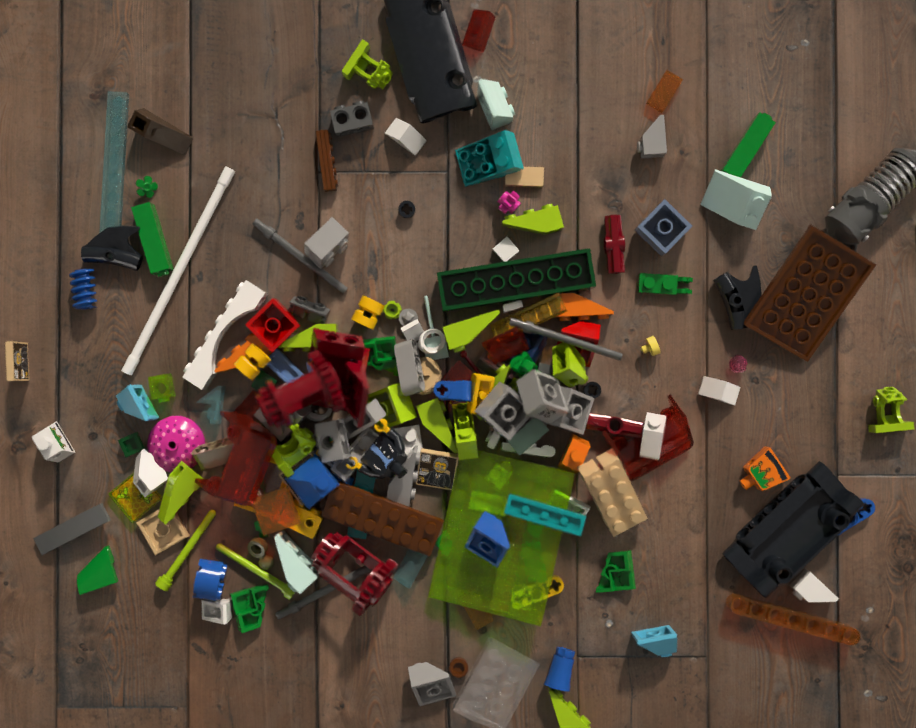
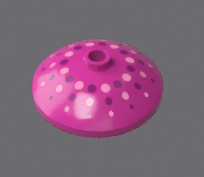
(186, 436)

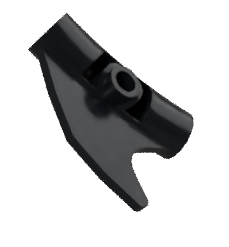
(113, 248)
(745, 292)

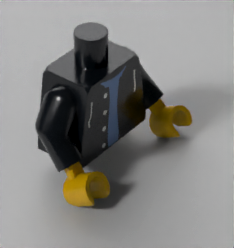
(384, 456)

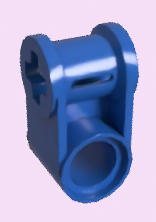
(457, 390)

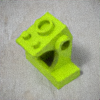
(360, 61)
(892, 422)
(294, 450)

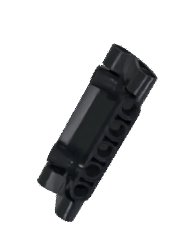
(430, 57)
(792, 529)

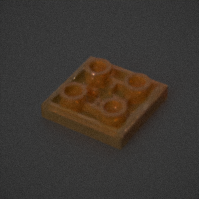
(276, 511)

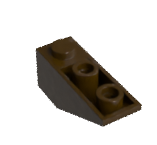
(159, 131)

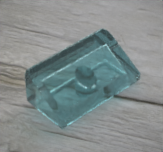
(410, 568)

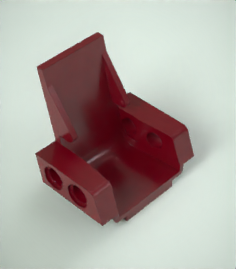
(350, 362)

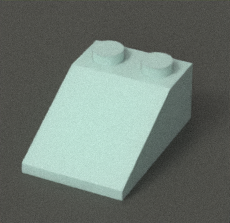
(494, 103)
(737, 199)
(295, 563)

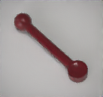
(463, 354)

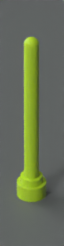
(165, 581)
(288, 593)

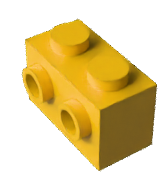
(310, 520)

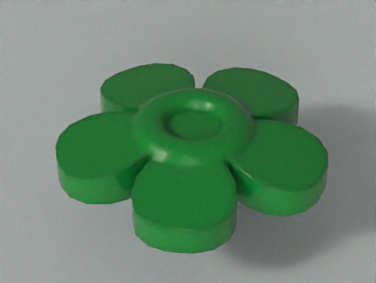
(146, 187)

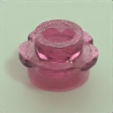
(735, 366)

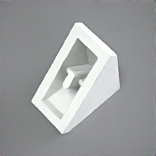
(406, 136)
(719, 390)
(217, 611)

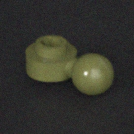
(258, 547)

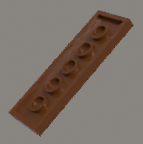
(383, 518)

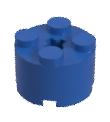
(208, 580)

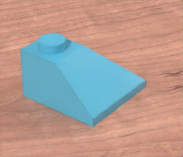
(135, 402)
(657, 640)

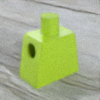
(568, 365)

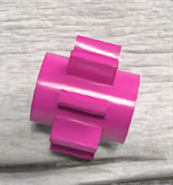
(509, 202)

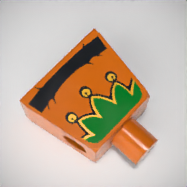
(574, 453)
(764, 471)

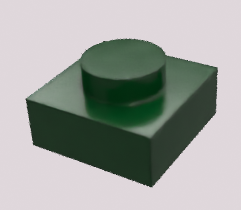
(260, 380)
(131, 444)

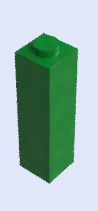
(748, 145)
(152, 239)

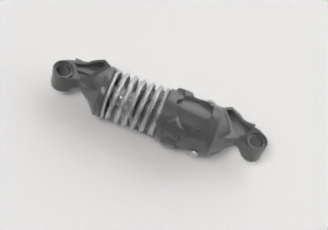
(872, 200)

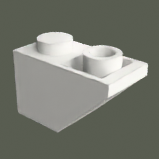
(148, 474)

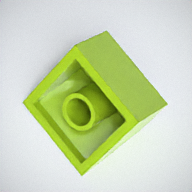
(395, 404)

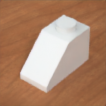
(653, 436)
(811, 589)

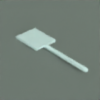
(434, 340)

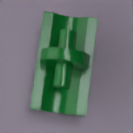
(523, 364)

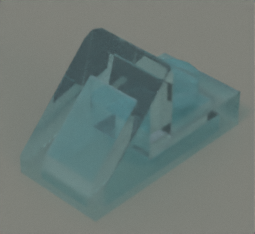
(216, 399)

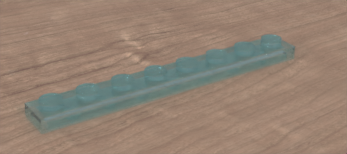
(114, 159)

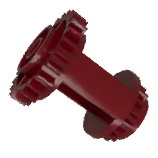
(317, 385)
(373, 587)

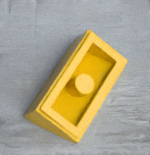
(481, 387)

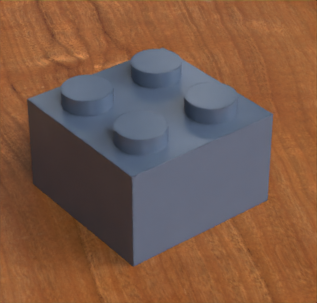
(663, 227)

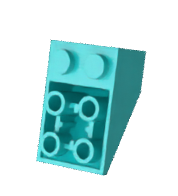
(489, 158)

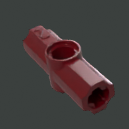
(614, 244)
(626, 427)

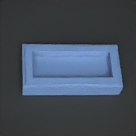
(283, 367)

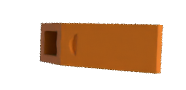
(582, 308)
(228, 364)

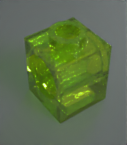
(155, 381)

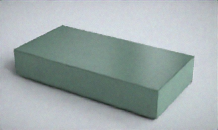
(528, 435)

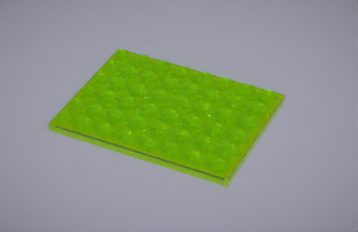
(524, 576)

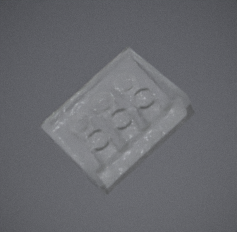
(495, 685)

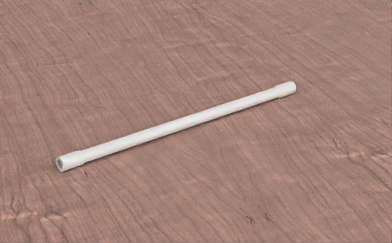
(133, 359)

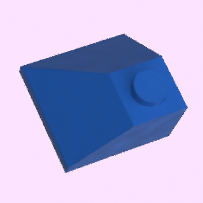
(312, 481)
(488, 539)

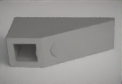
(401, 489)

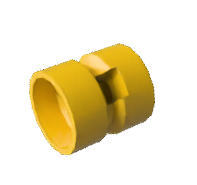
(370, 306)
(247, 367)

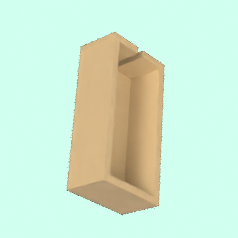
(612, 493)

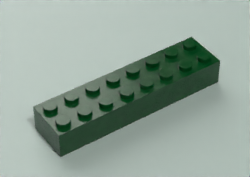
(516, 280)

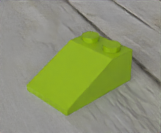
(464, 332)

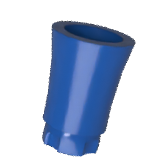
(560, 669)

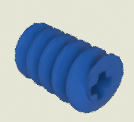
(82, 289)

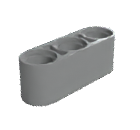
(409, 367)

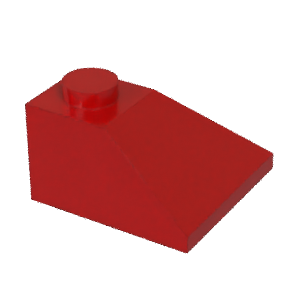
(273, 324)
(586, 332)

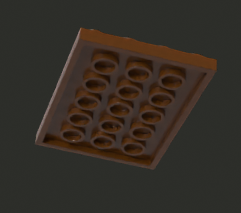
(809, 293)

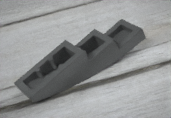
(72, 529)

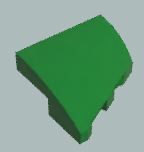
(382, 353)
(98, 572)
(617, 572)
(248, 607)

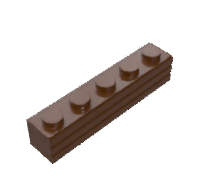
(327, 160)

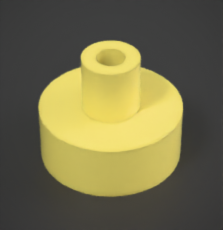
(652, 346)

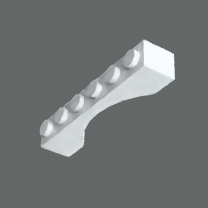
(201, 370)

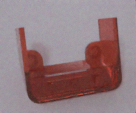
(675, 442)
(246, 462)

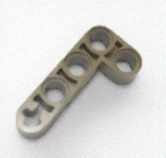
(214, 452)

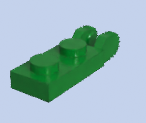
(662, 284)

